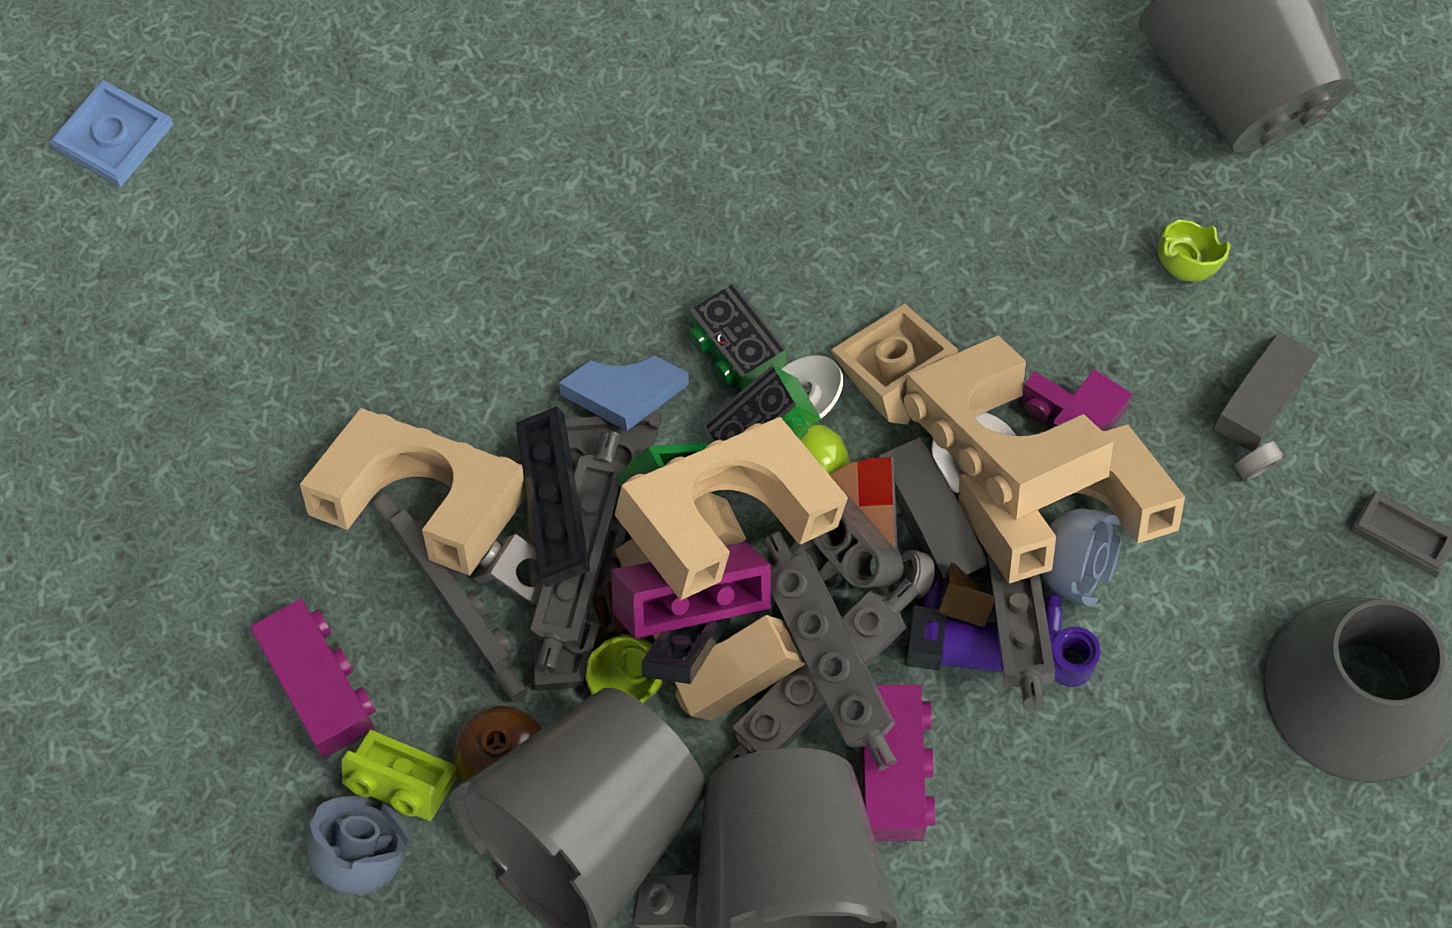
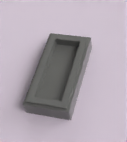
(1404, 533)

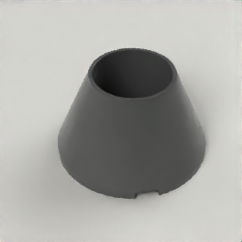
(1336, 721)

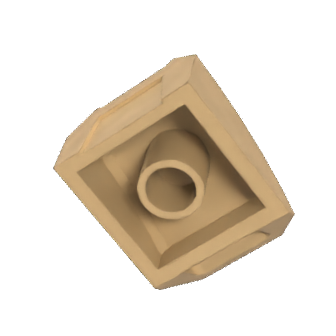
(884, 355)

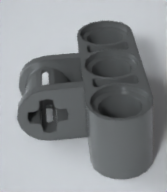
(853, 555)

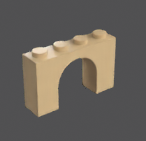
(381, 450)
(762, 462)
(1015, 470)
(1135, 491)
(742, 662)

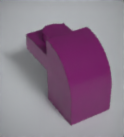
(1096, 398)

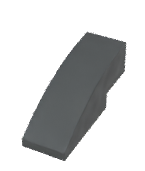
(1265, 392)
(933, 510)

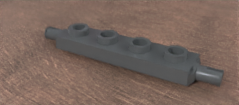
(565, 605)
(464, 608)
(1022, 635)
(830, 651)
(796, 697)

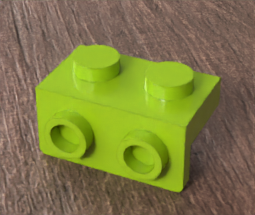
(398, 775)

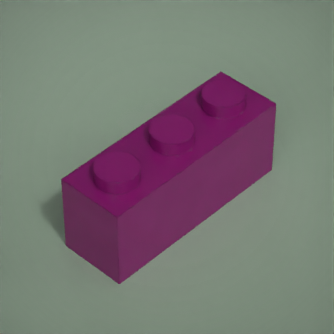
(650, 606)
(315, 677)
(897, 795)

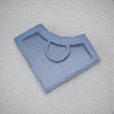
(624, 392)

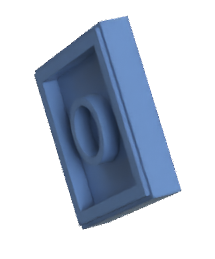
(111, 133)

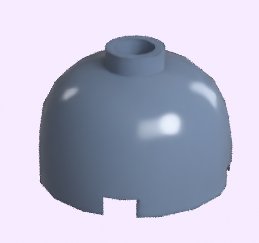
(1083, 553)
(356, 844)

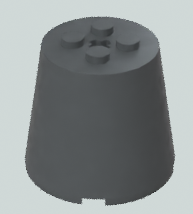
(1252, 63)
(582, 809)
(789, 846)

